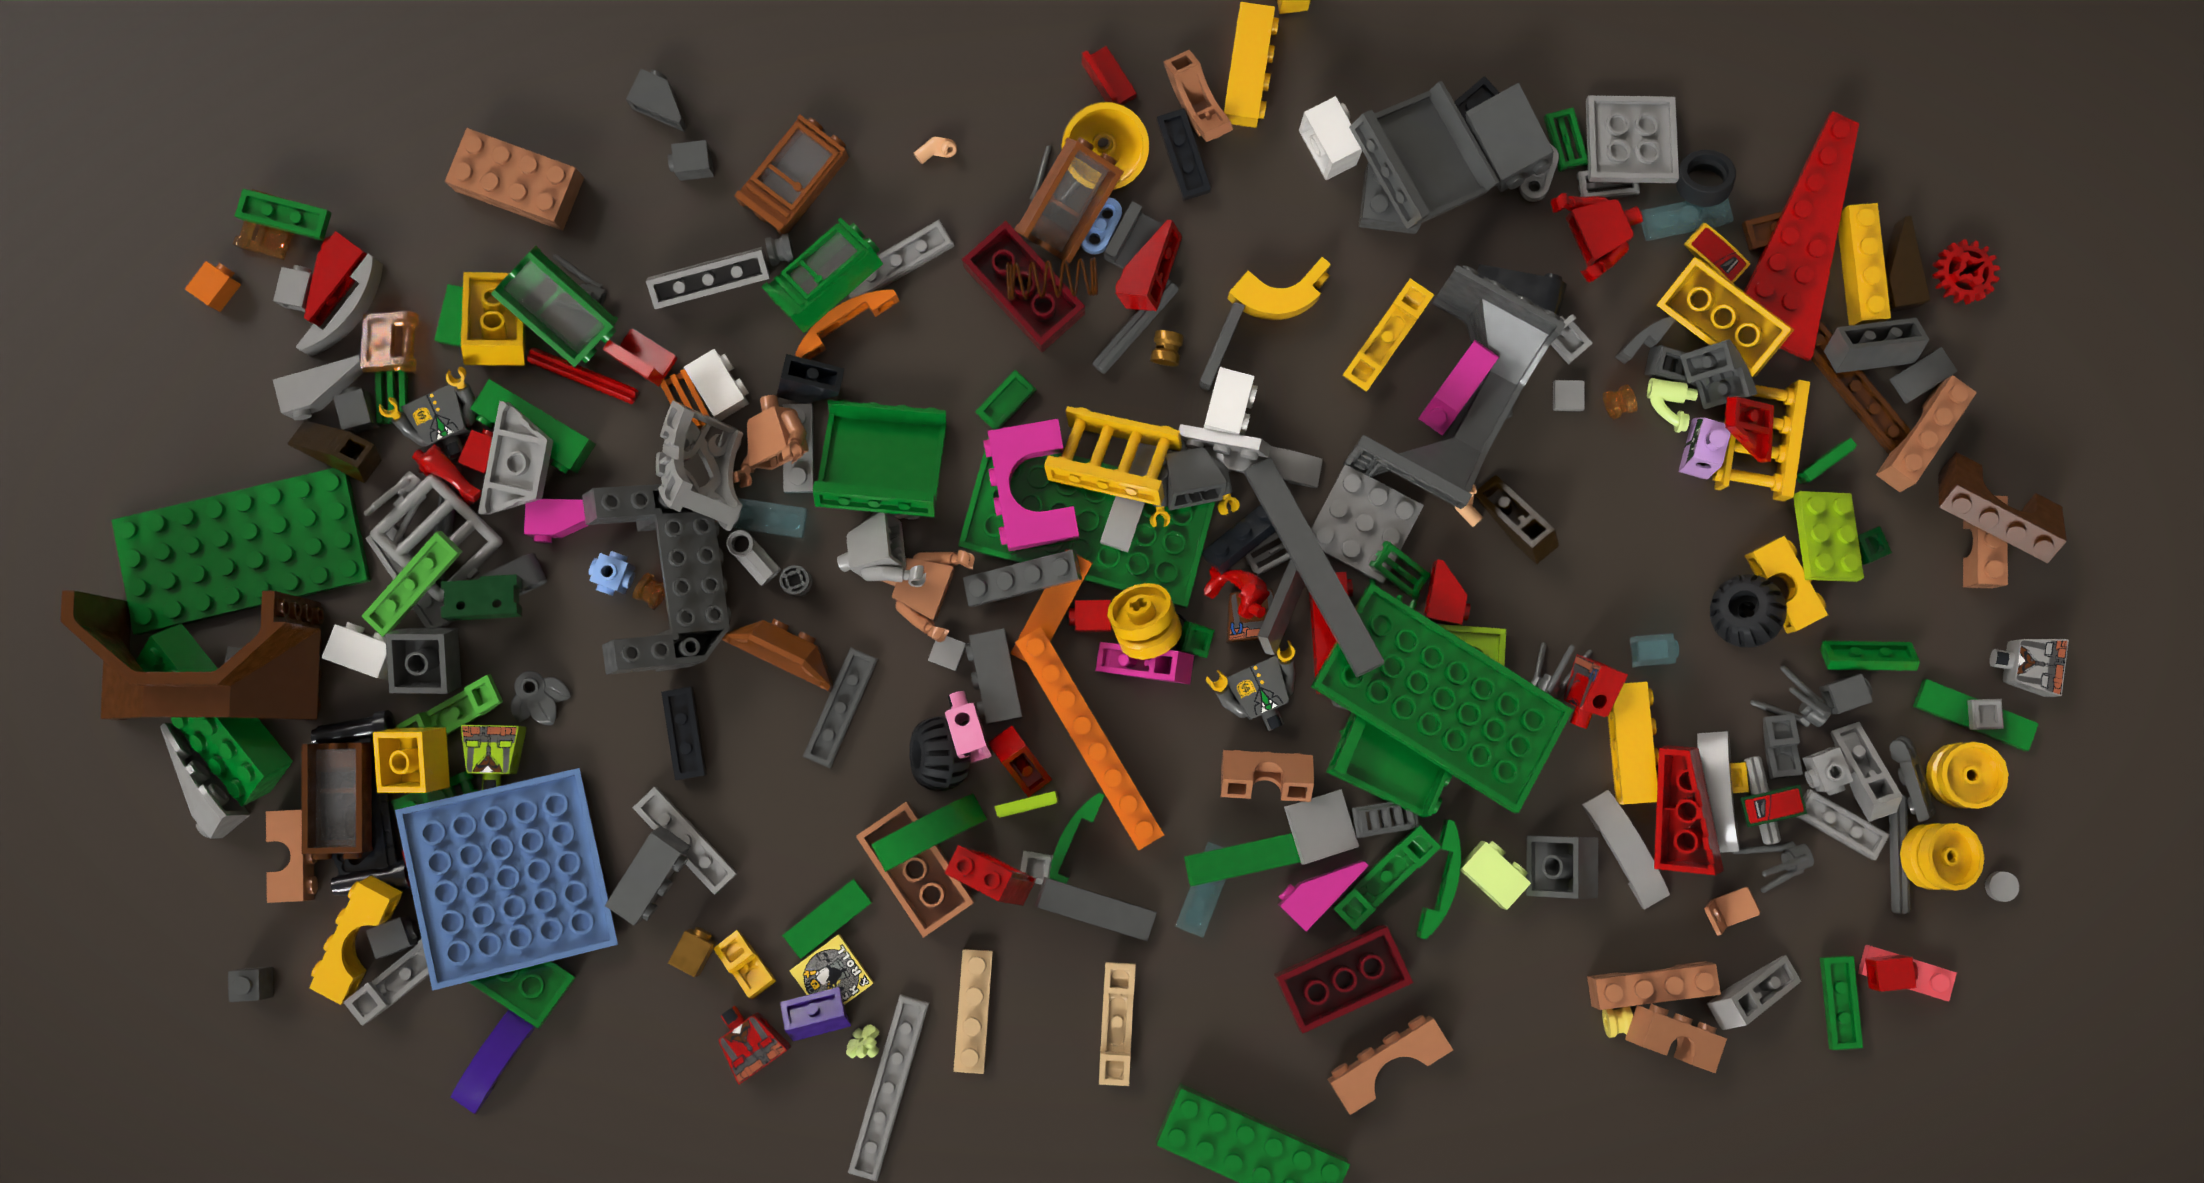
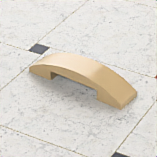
(1117, 1024)

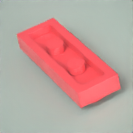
(1931, 979)

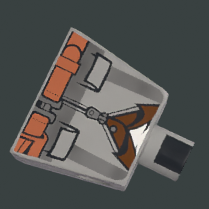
(2033, 665)

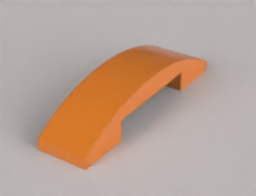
(877, 302)

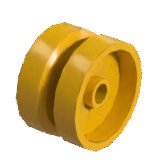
(1144, 621)
(1967, 775)
(1942, 856)

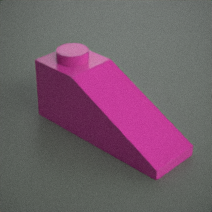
(1458, 387)
(553, 519)
(1168, 667)
(1313, 896)

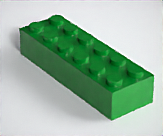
(234, 748)
(1242, 1144)

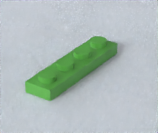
(412, 583)

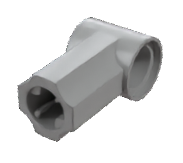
(754, 559)

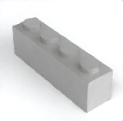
(708, 278)

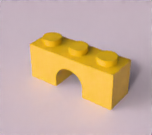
(1780, 560)

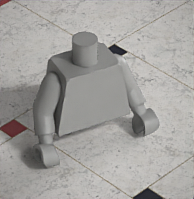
(878, 551)

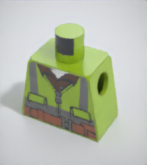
(492, 751)

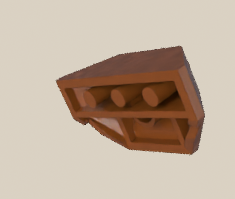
(784, 650)

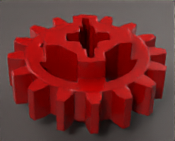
(1969, 286)

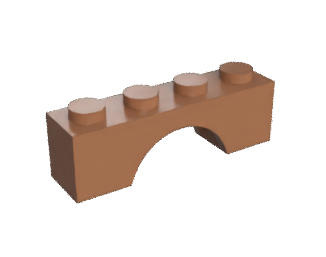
(1920, 446)
(1655, 986)
(1356, 1082)

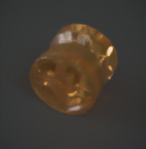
(1620, 402)
(649, 591)

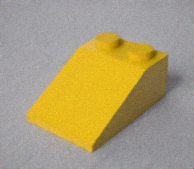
(488, 328)

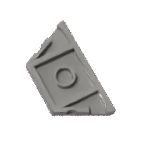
(515, 462)

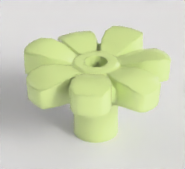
(864, 1042)

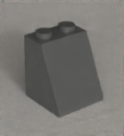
(1510, 137)

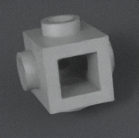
(1828, 770)

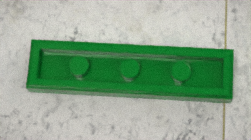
(1953, 707)
(1241, 859)

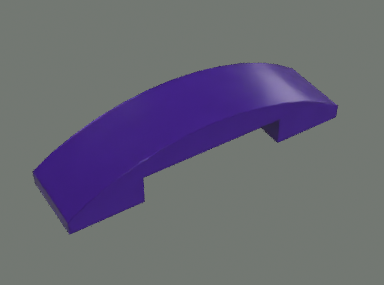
(491, 1061)

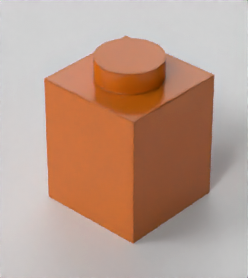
(213, 285)

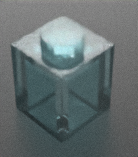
(1654, 650)

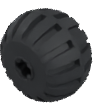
(1756, 595)
(935, 757)

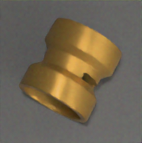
(1167, 348)

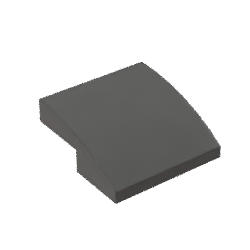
(1718, 373)

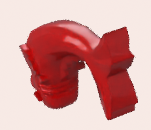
(437, 463)
(1252, 589)

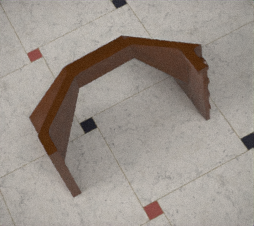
(267, 678)

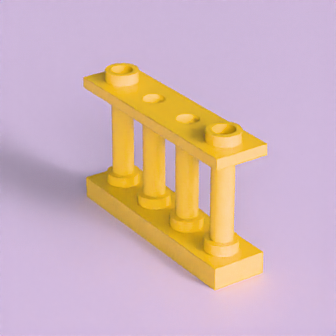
(1786, 454)
(1117, 481)

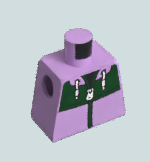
(1705, 444)

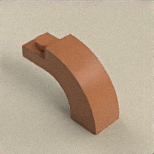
(1195, 96)

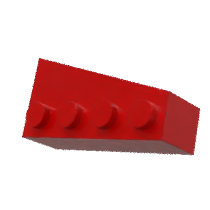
(1684, 815)

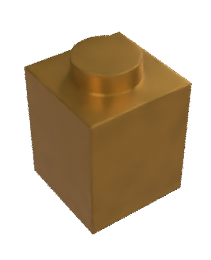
(693, 951)

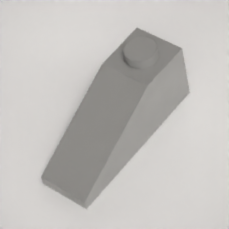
(314, 388)
(1871, 780)
(1753, 994)

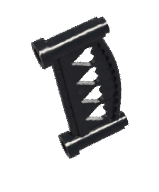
(383, 861)

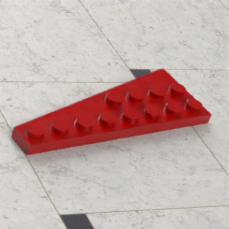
(1800, 251)

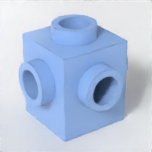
(622, 575)

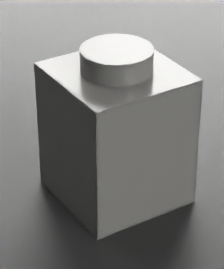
(293, 287)

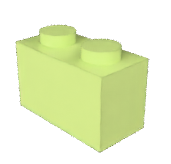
(1494, 874)

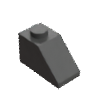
(655, 98)

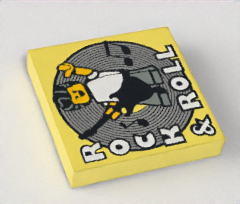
(830, 968)

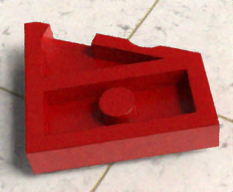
(1751, 425)

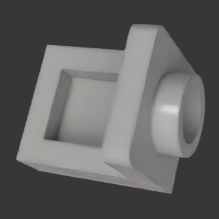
(1571, 340)

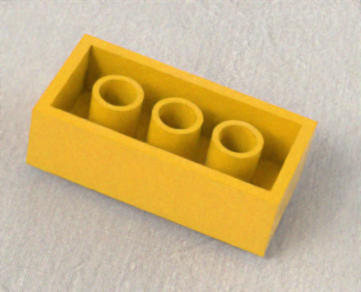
(1722, 311)

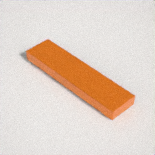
(1053, 607)

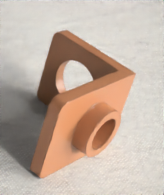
(1731, 909)

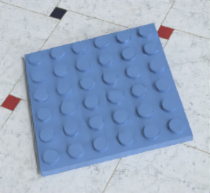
(505, 878)

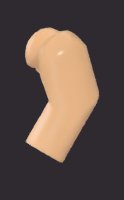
(936, 146)
(1469, 513)

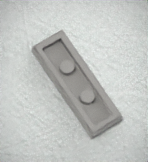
(1843, 825)

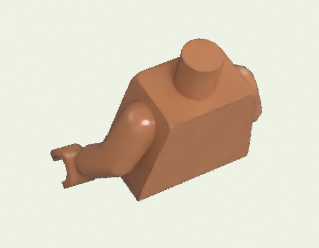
(773, 439)
(924, 603)

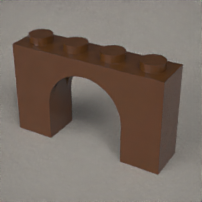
(2034, 529)

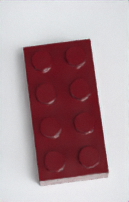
(1037, 318)
(1343, 978)

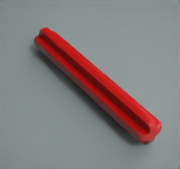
(582, 375)

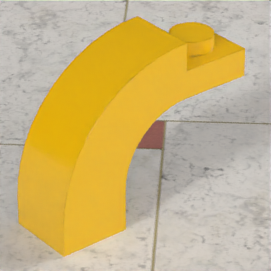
(1279, 303)

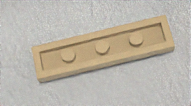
(973, 1011)

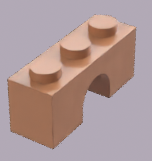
(1988, 559)
(1288, 771)
(297, 879)
(1657, 1031)

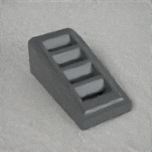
(1660, 361)
(1402, 819)

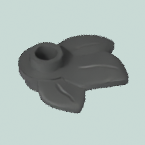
(540, 701)

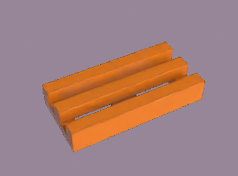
(674, 379)

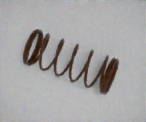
(1011, 271)

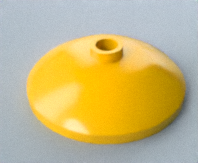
(1125, 135)

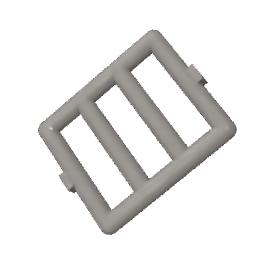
(451, 502)

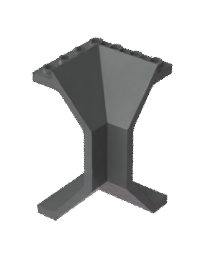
(1520, 337)

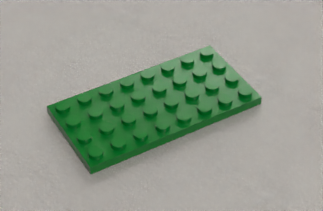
(231, 546)
(1156, 553)
(1447, 701)

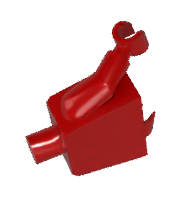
(1599, 229)

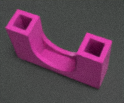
(1008, 450)

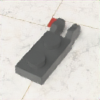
(1913, 777)

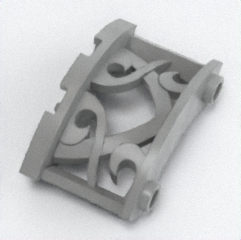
(678, 486)

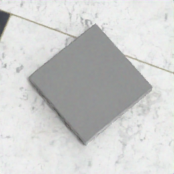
(1321, 827)

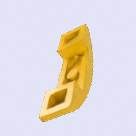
(1388, 335)

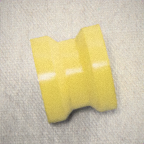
(1617, 1020)

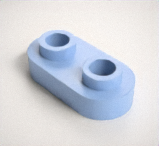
(1103, 228)

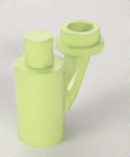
(1672, 391)

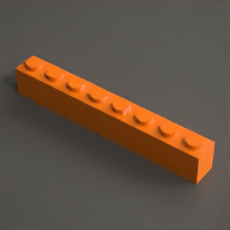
(1089, 738)

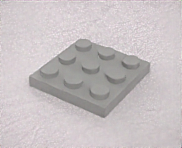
(1632, 139)
(1360, 518)

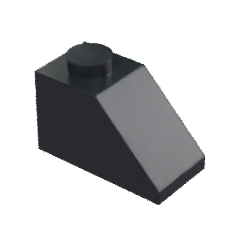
(808, 380)

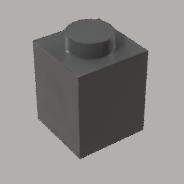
(691, 160)
(356, 410)
(1847, 693)
(393, 936)
(250, 984)

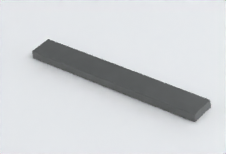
(1314, 567)

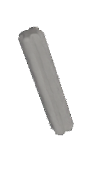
(1758, 784)

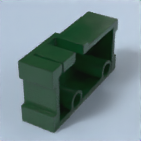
(482, 598)

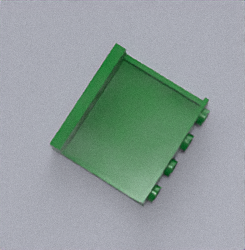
(881, 458)
(1387, 768)

